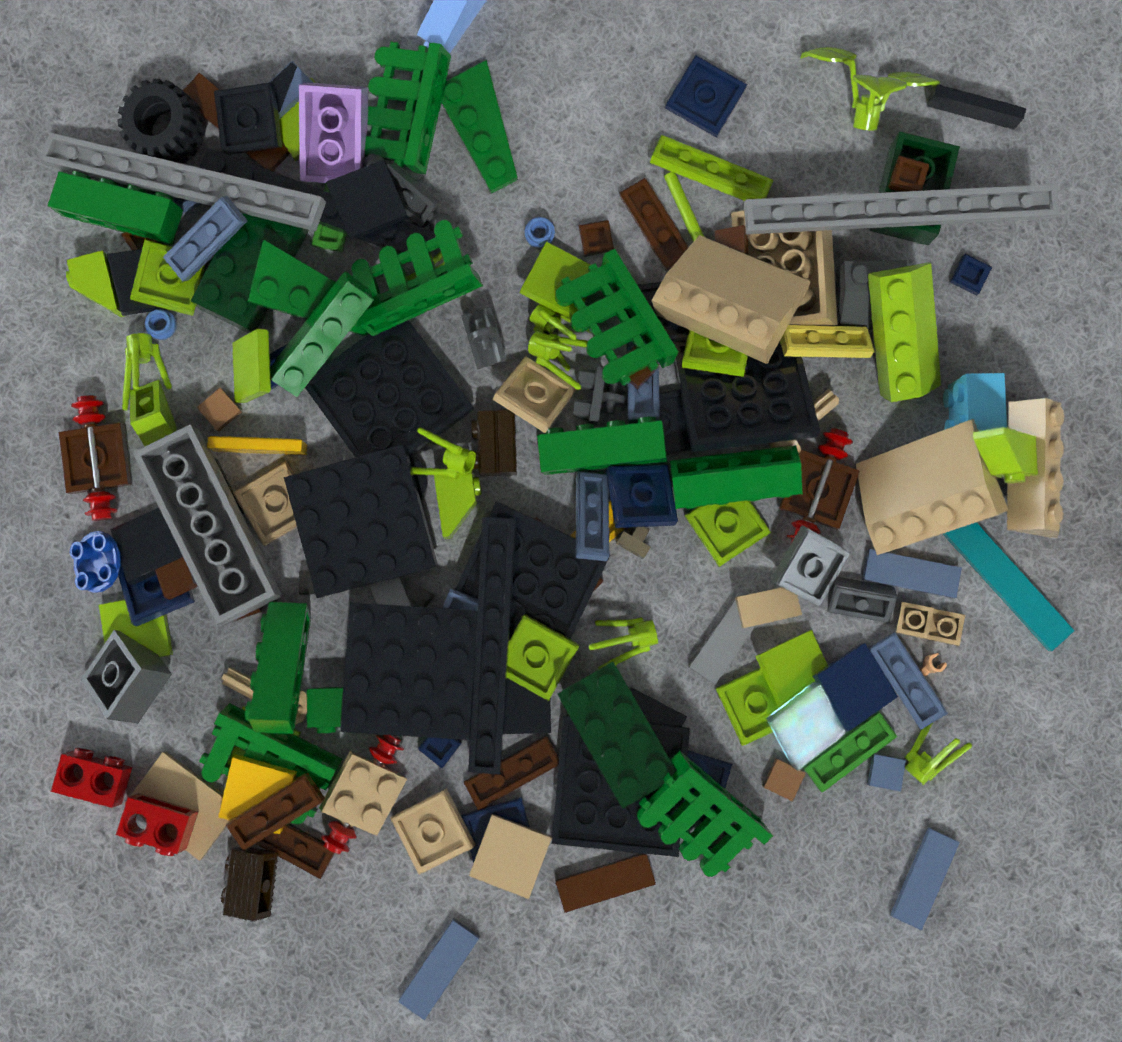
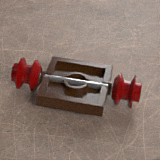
(94, 458)
(825, 486)

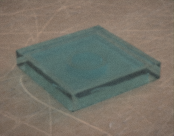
(806, 725)

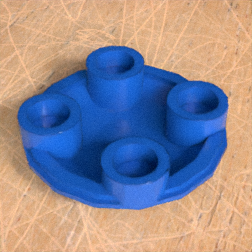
(95, 561)

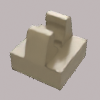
(635, 542)

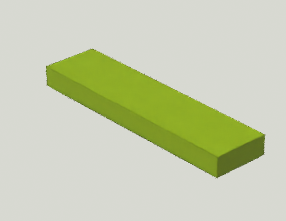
(710, 170)

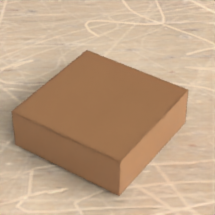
(219, 409)
(784, 779)

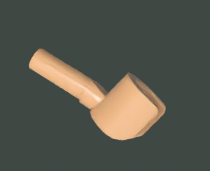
(929, 668)

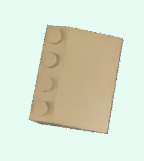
(807, 256)
(730, 298)
(927, 489)
(1036, 502)

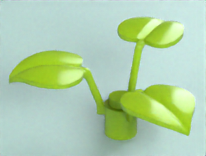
(870, 106)

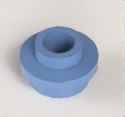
(536, 223)
(152, 319)

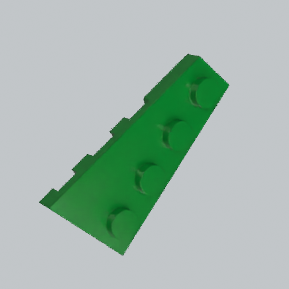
(476, 116)
(289, 285)

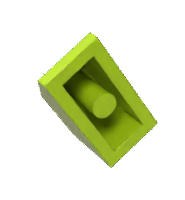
(93, 279)
(151, 413)
(1008, 453)
(456, 500)

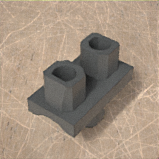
(484, 338)
(589, 409)

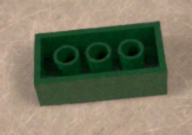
(230, 274)
(617, 734)

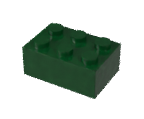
(941, 162)

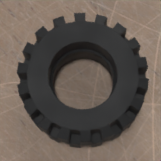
(146, 106)

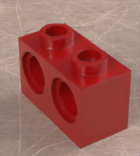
(92, 785)
(158, 815)

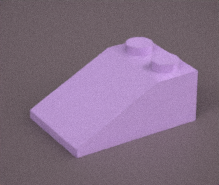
(331, 130)

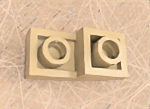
(767, 607)
(930, 623)

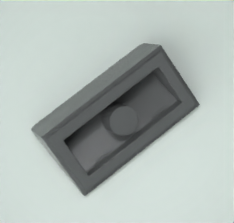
(862, 599)

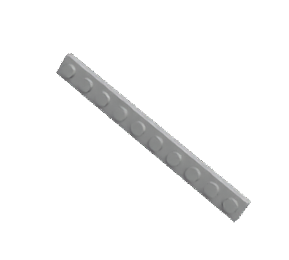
(183, 181)
(901, 209)

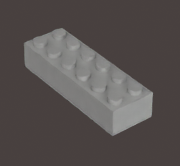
(207, 525)

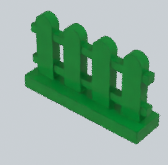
(422, 108)
(426, 291)
(626, 297)
(276, 748)
(696, 804)

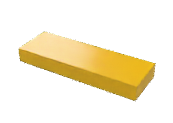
(257, 445)

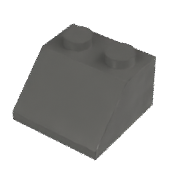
(853, 290)
(125, 678)

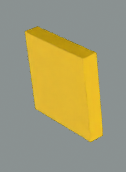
(250, 783)

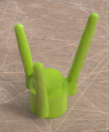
(549, 321)
(548, 347)
(139, 351)
(455, 457)
(641, 634)
(925, 767)

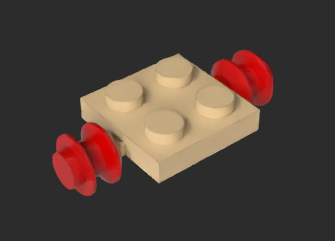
(362, 793)

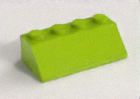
(905, 331)

